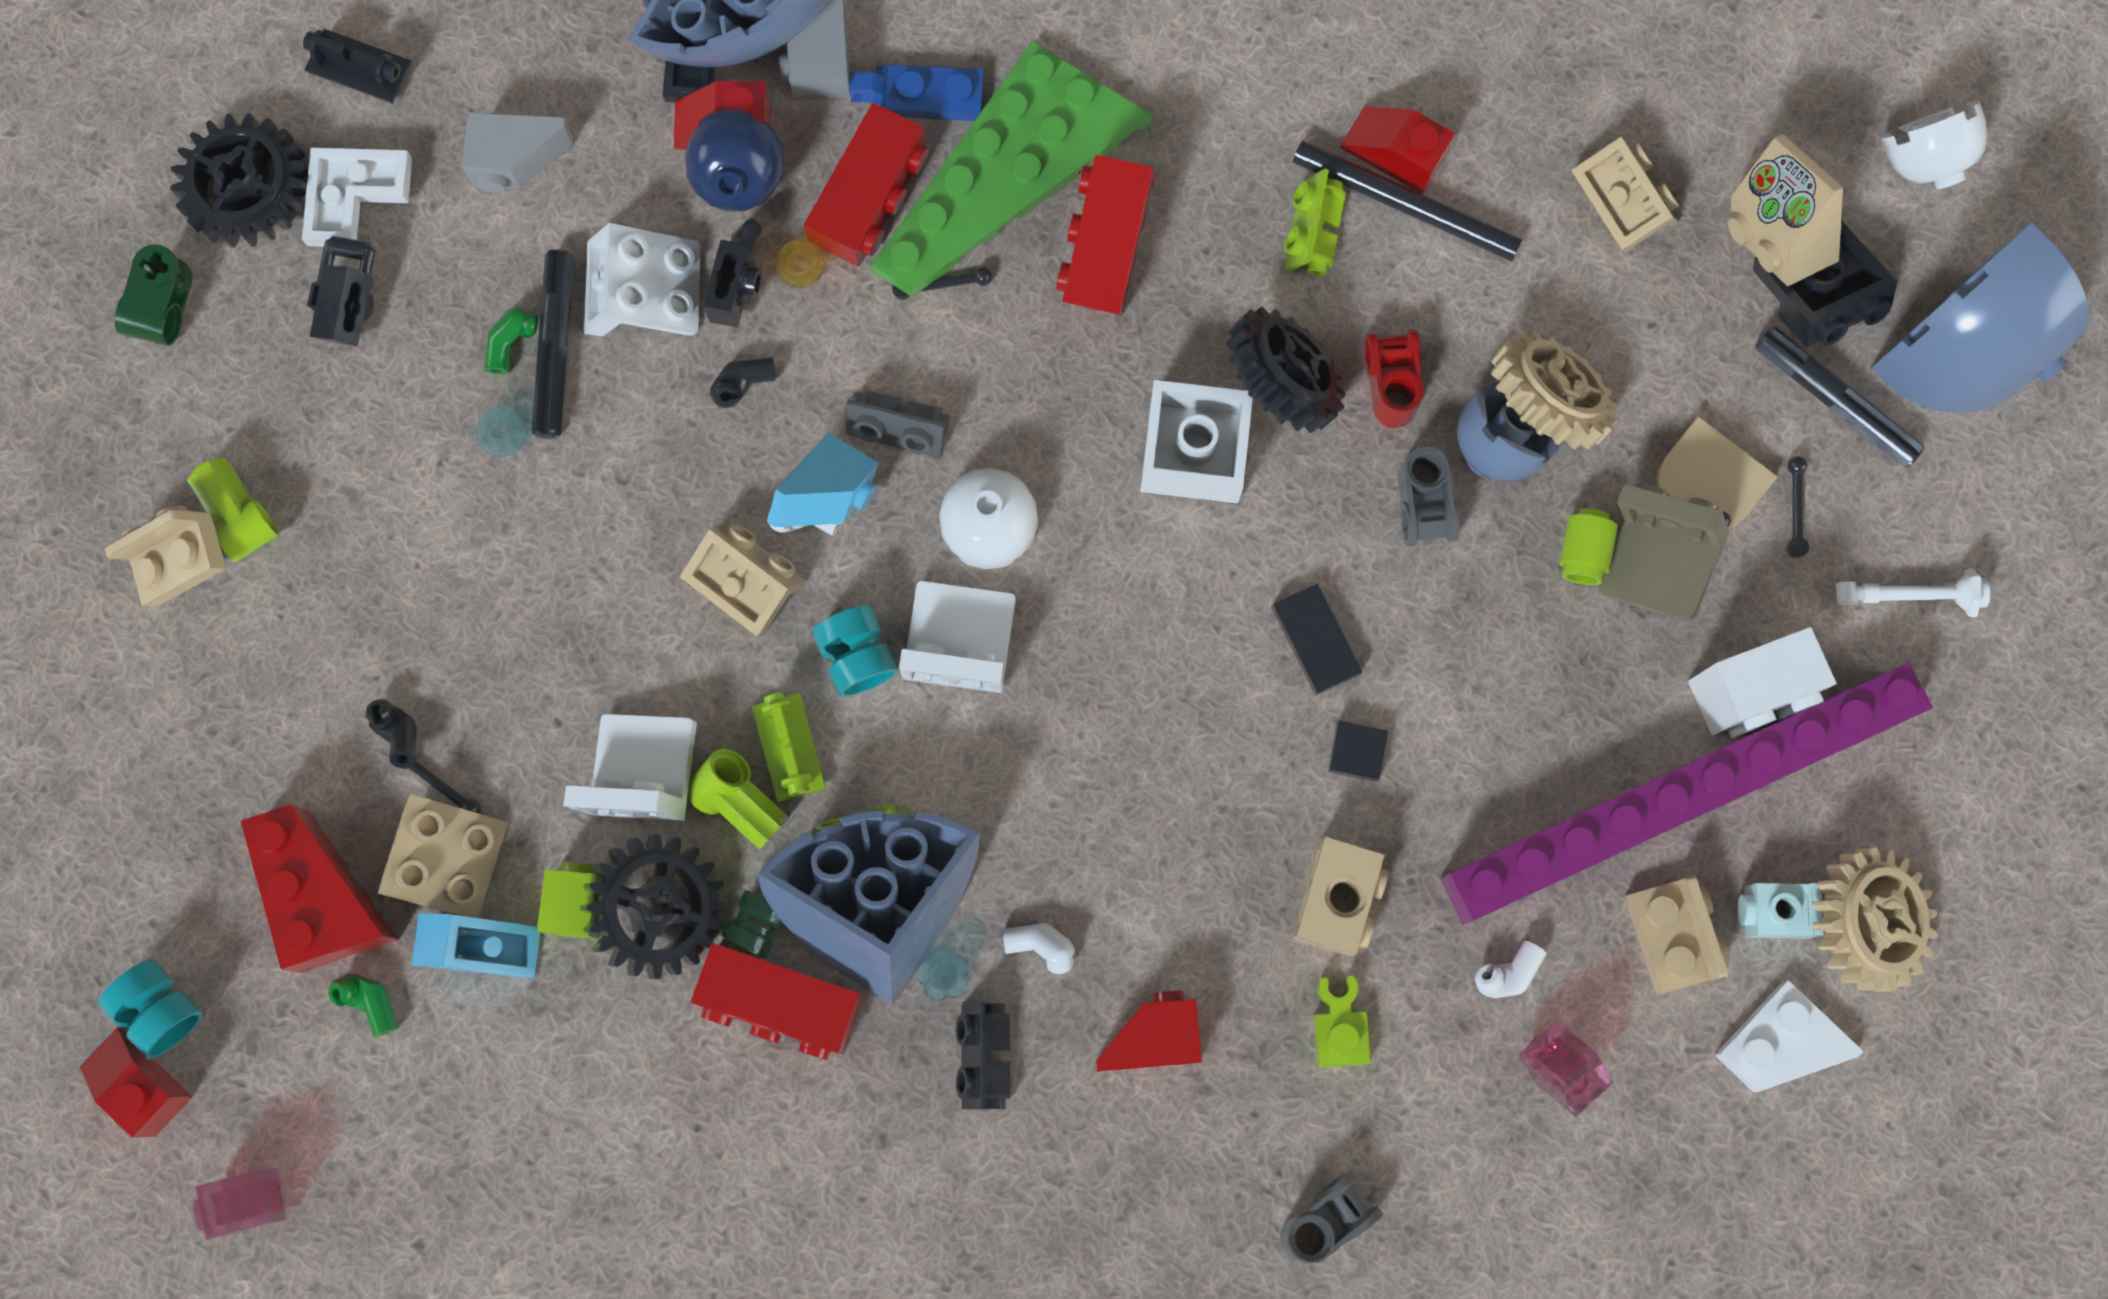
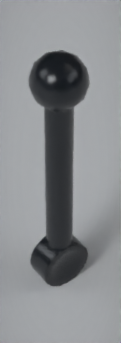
(982, 276)
(1798, 545)
(470, 805)

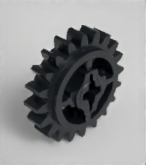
(237, 164)
(1285, 369)
(645, 925)

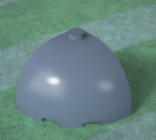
(720, 30)
(1993, 331)
(873, 892)

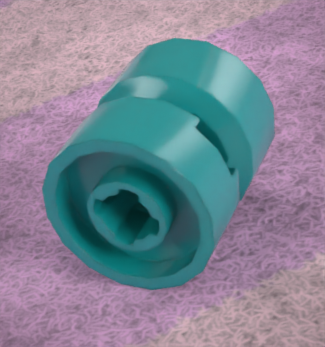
(853, 647)
(150, 1009)

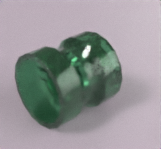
(749, 934)

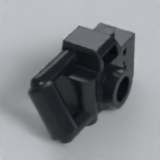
(733, 276)
(342, 293)

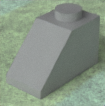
(819, 56)
(511, 148)

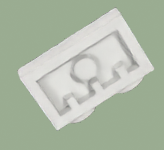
(641, 281)
(958, 637)
(638, 769)

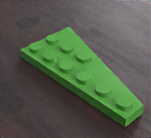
(1010, 160)

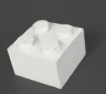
(1196, 441)
(1763, 684)

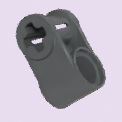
(1430, 508)
(1331, 1218)

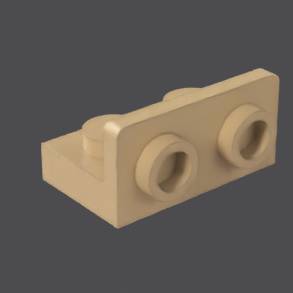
(1625, 193)
(170, 553)
(741, 576)
(1678, 934)

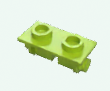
(1317, 204)
(788, 746)

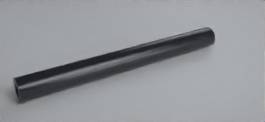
(1408, 201)

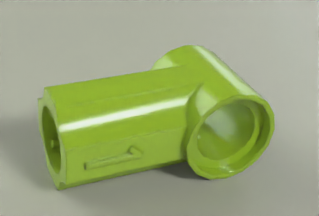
(237, 518)
(725, 788)

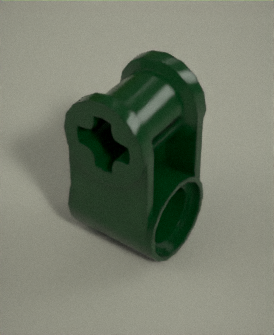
(154, 300)

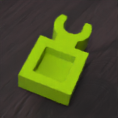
(1341, 1034)

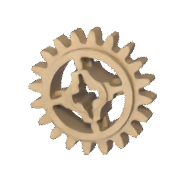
(1554, 390)
(1865, 922)

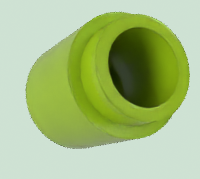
(1588, 546)

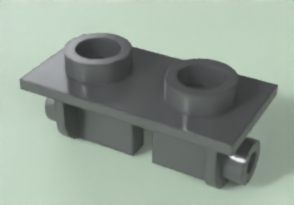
(876, 419)

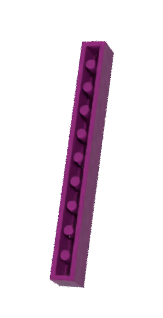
(1685, 793)

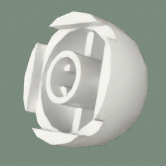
(1939, 146)
(988, 518)

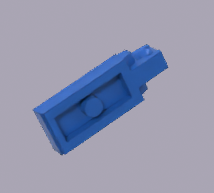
(922, 91)

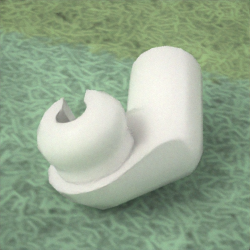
(1512, 977)

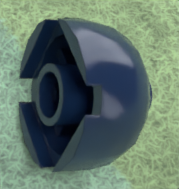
(733, 160)

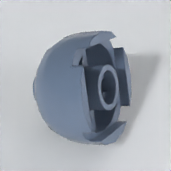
(1498, 441)

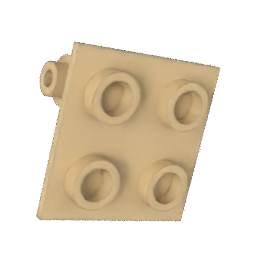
(442, 857)

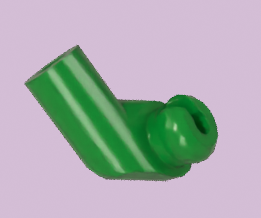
(503, 334)
(368, 997)

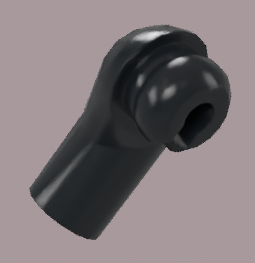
(737, 378)
(395, 728)

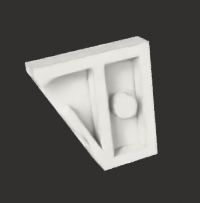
(1785, 1041)

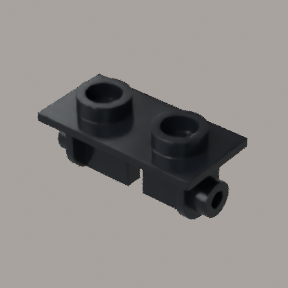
(355, 64)
(979, 1079)

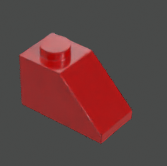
(717, 96)
(1399, 144)
(1156, 1036)
(132, 1088)

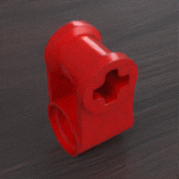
(1394, 367)

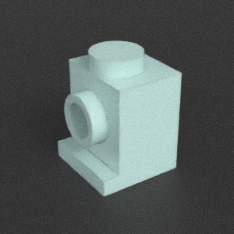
(1758, 910)

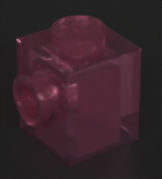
(1566, 1068)
(239, 1203)

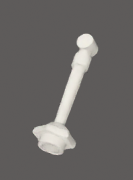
(1969, 592)

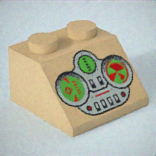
(1788, 213)

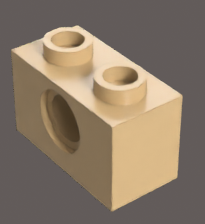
(1318, 920)

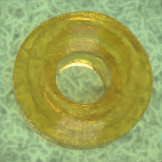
(800, 250)

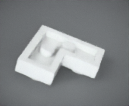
(345, 178)

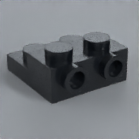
(1836, 296)

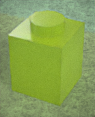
(562, 900)

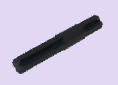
(552, 344)
(1840, 397)

